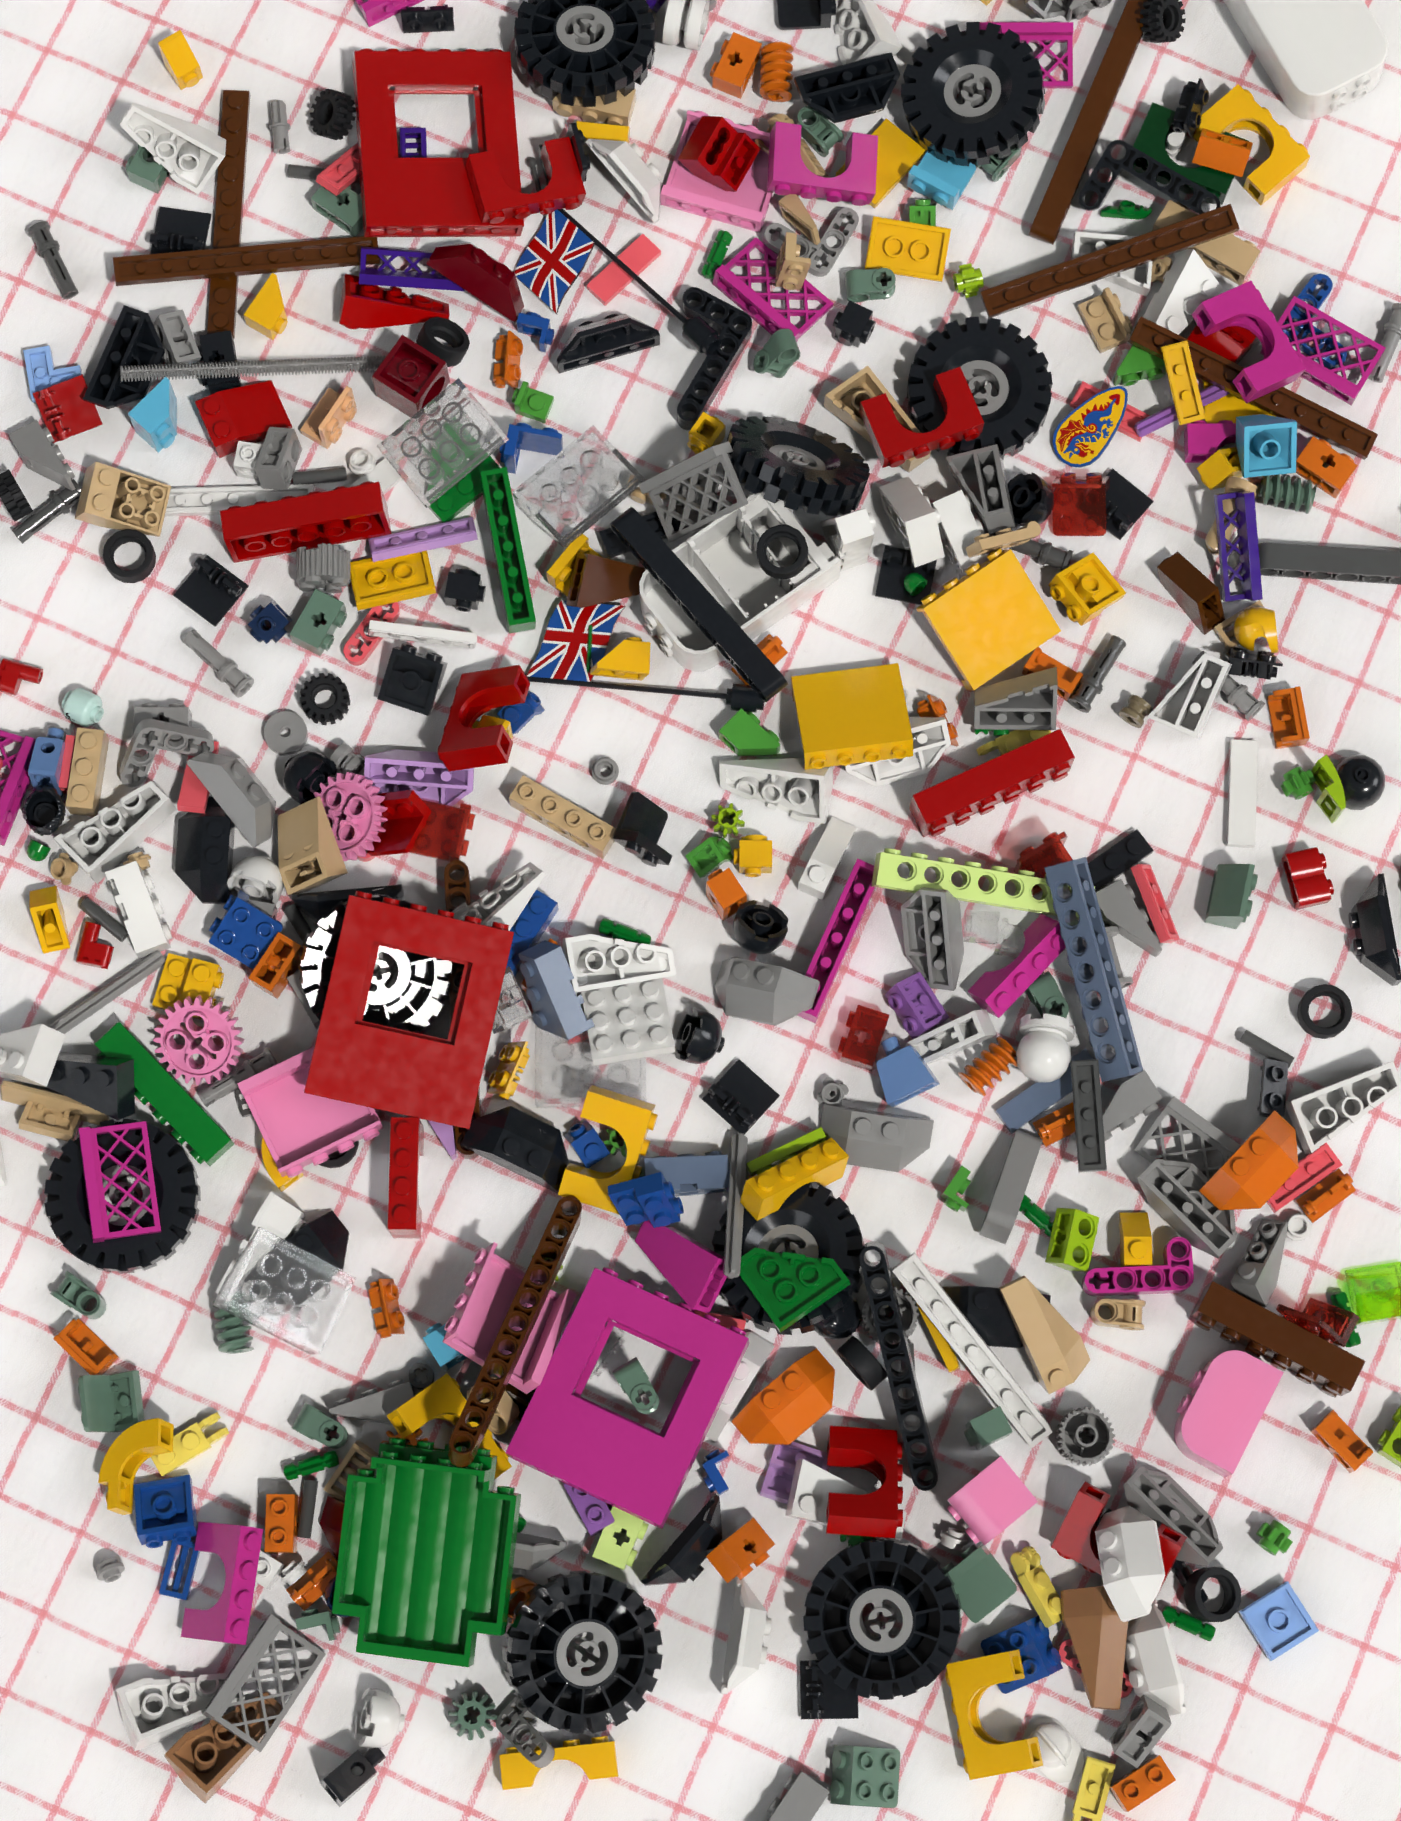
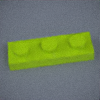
(785, 1152)

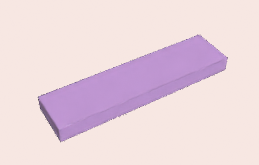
(422, 539)

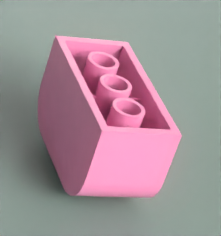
(1224, 1409)
(991, 1501)

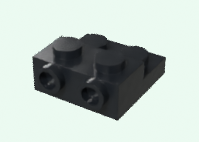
(412, 679)

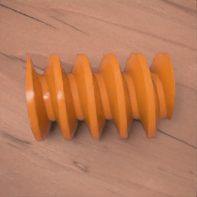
(775, 72)
(989, 1066)

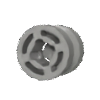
(347, 760)

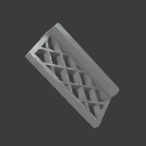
(690, 469)
(1197, 1125)
(243, 1668)

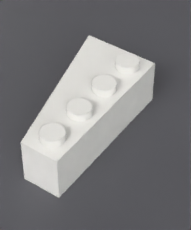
(116, 830)

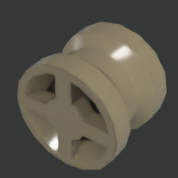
(1135, 711)

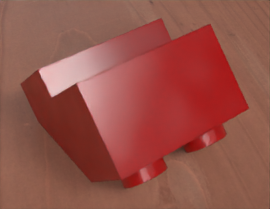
(719, 153)
(1229, 342)

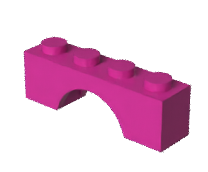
(1205, 439)
(1001, 988)

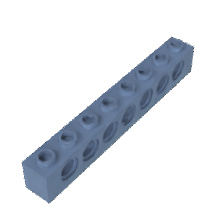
(1104, 977)

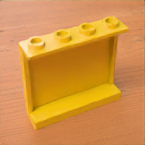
(989, 617)
(852, 716)

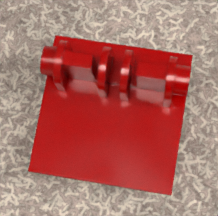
(65, 410)

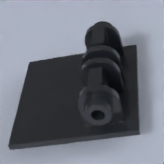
(179, 231)
(1123, 504)
(894, 568)
(210, 590)
(1263, 658)
(740, 1097)
(823, 1697)

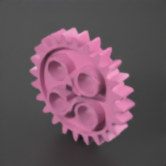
(348, 815)
(215, 1023)

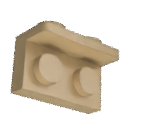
(791, 268)
(1105, 320)

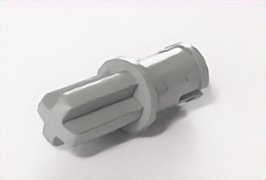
(279, 127)

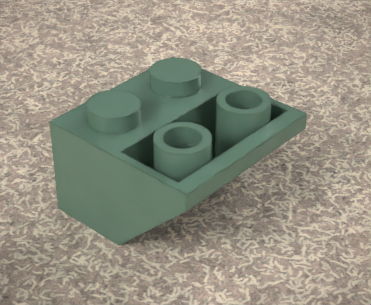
(1230, 893)

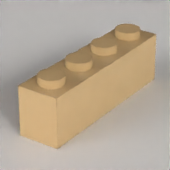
(1224, 255)

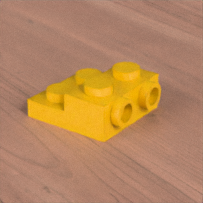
(1085, 589)
(186, 978)

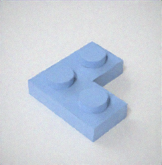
(42, 372)

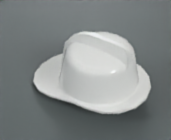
(1059, 1750)

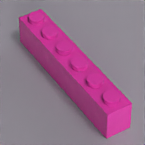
(839, 934)

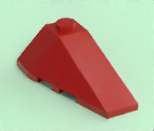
(378, 307)

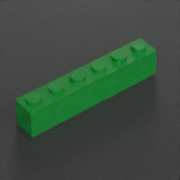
(507, 550)
(167, 1097)

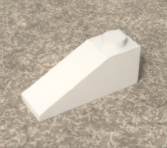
(826, 858)
(954, 1036)

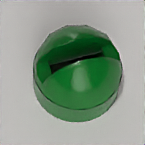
(914, 583)
(37, 851)

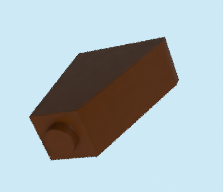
(602, 580)
(1192, 592)

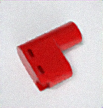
(14, 672)
(90, 951)

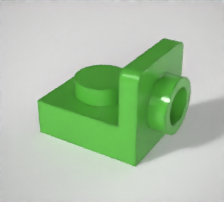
(923, 212)
(532, 403)
(710, 855)
(958, 1184)

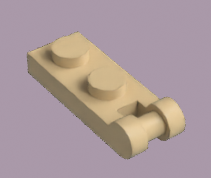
(1004, 539)

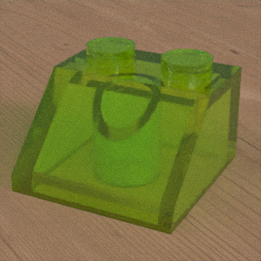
(1375, 1292)

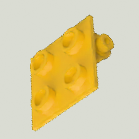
(511, 1057)

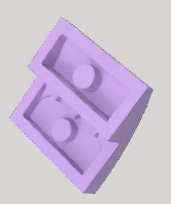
(782, 1467)

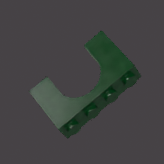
(1152, 142)

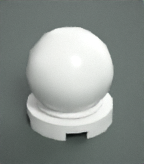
(1044, 1049)

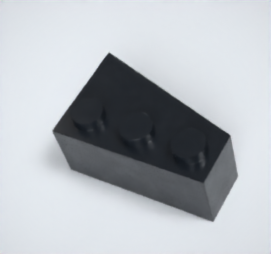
(96, 1082)

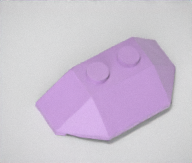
(419, 772)

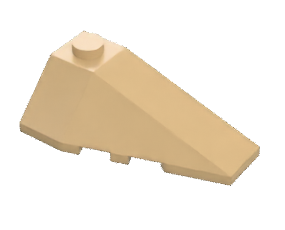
(1048, 1338)

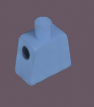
(47, 759)
(903, 1073)

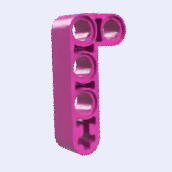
(1137, 1275)

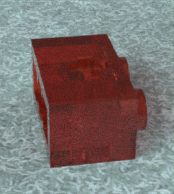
(865, 1053)

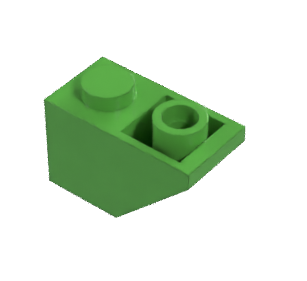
(1139, 366)
(747, 737)

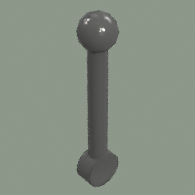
(531, 162)

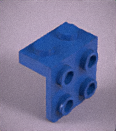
(527, 438)
(244, 930)
(1035, 1648)

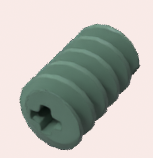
(1287, 492)
(232, 1333)

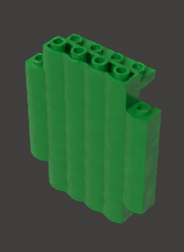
(426, 1553)

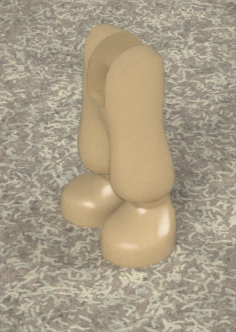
(1232, 485)

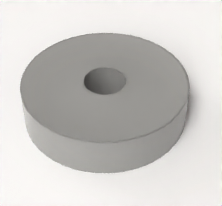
(285, 721)

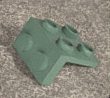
(110, 1401)
(980, 1582)
(865, 1776)

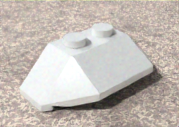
(631, 172)
(929, 744)
(749, 1367)
(1130, 1561)
(745, 1637)
(1153, 1662)

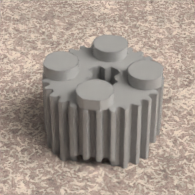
(322, 568)
(908, 1313)
(1098, 1428)

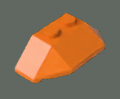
(1255, 1168)
(789, 1403)

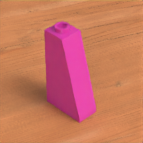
(685, 1263)

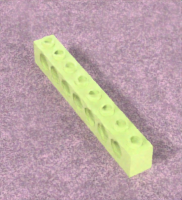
(886, 876)

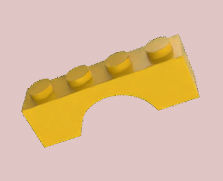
(770, 1189)
(595, 1759)

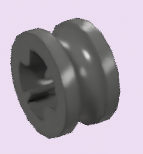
(412, 1376)

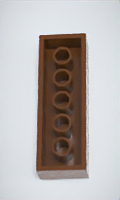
(1277, 1339)

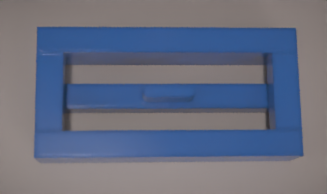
(169, 1566)

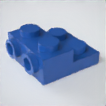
(646, 1200)
(165, 1511)

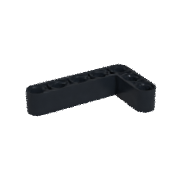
(1148, 177)
(719, 359)

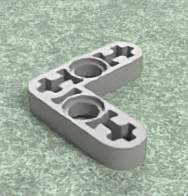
(813, 251)
(159, 740)
(518, 1728)

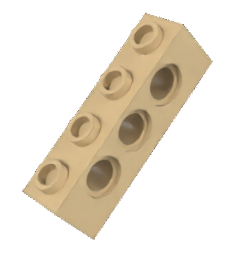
(562, 816)

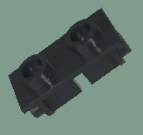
(433, 20)
(1189, 118)
(1273, 1087)

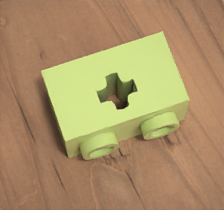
(607, 1547)

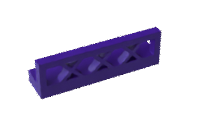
(404, 277)
(1248, 546)

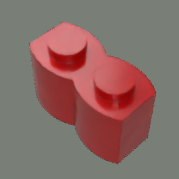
(1307, 878)

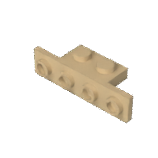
(49, 1112)

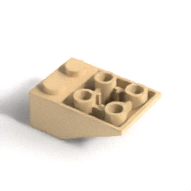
(122, 500)
(307, 848)

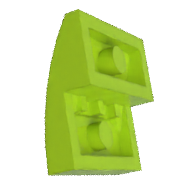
(1328, 781)

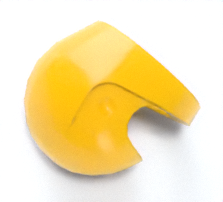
(1256, 623)

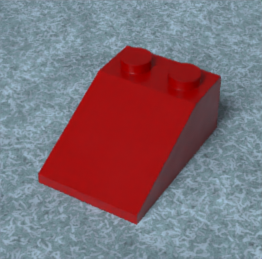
(241, 415)

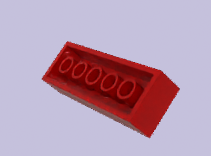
(305, 521)
(992, 783)

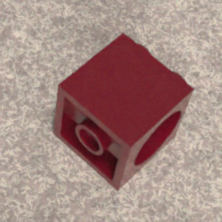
(410, 377)

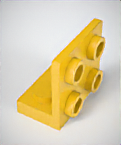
(562, 570)

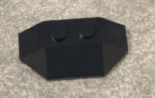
(850, 88)
(605, 340)
(130, 343)
(206, 853)
(318, 903)
(1375, 932)
(519, 1145)
(324, 1238)
(987, 1314)
(690, 1549)

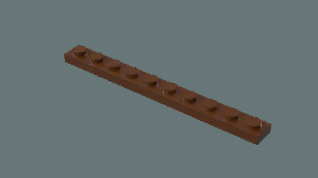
(229, 206)
(242, 260)
(1109, 261)
(1280, 402)

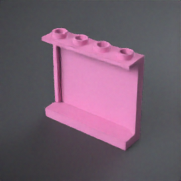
(694, 195)
(302, 1125)
(484, 1307)

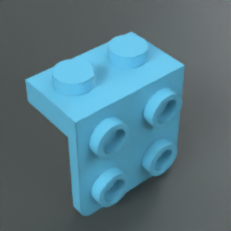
(940, 180)

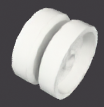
(690, 19)

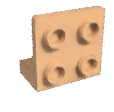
(329, 417)

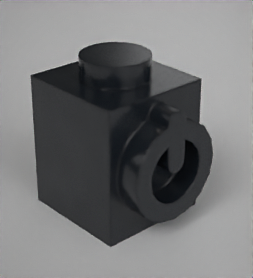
(854, 325)
(464, 590)

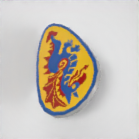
(1090, 427)

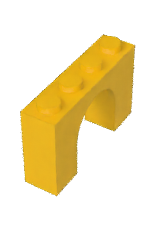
(1241, 112)
(632, 1121)
(445, 1402)
(982, 1752)

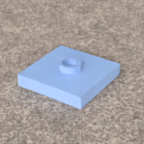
(1278, 1621)

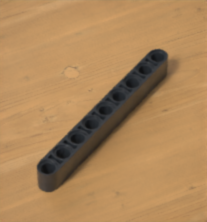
(698, 604)
(897, 1379)

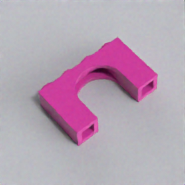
(790, 175)
(1246, 308)
(240, 1553)

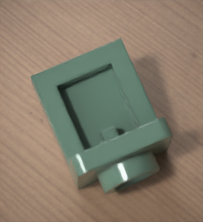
(313, 1618)

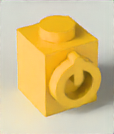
(706, 433)
(754, 855)

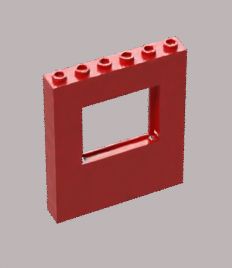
(431, 193)
(396, 1066)

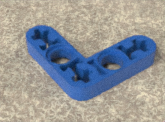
(1317, 302)

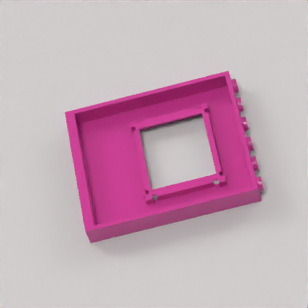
(605, 1450)

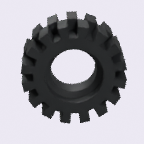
(1162, 20)
(332, 114)
(13, 496)
(321, 683)

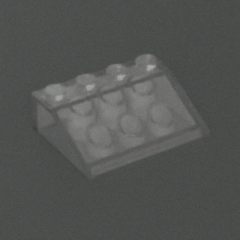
(442, 442)
(577, 487)
(567, 1072)
(285, 1291)

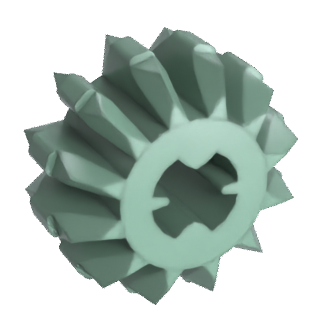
(463, 1711)

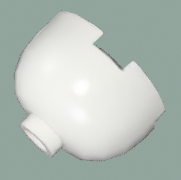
(258, 878)
(379, 1719)

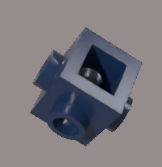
(278, 618)

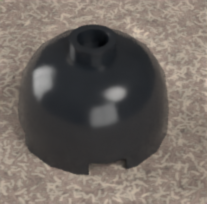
(1030, 499)
(305, 773)
(1361, 780)
(759, 927)
(700, 1037)

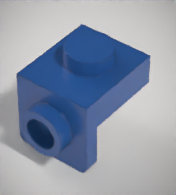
(535, 325)
(522, 713)
(586, 1143)
(714, 1479)

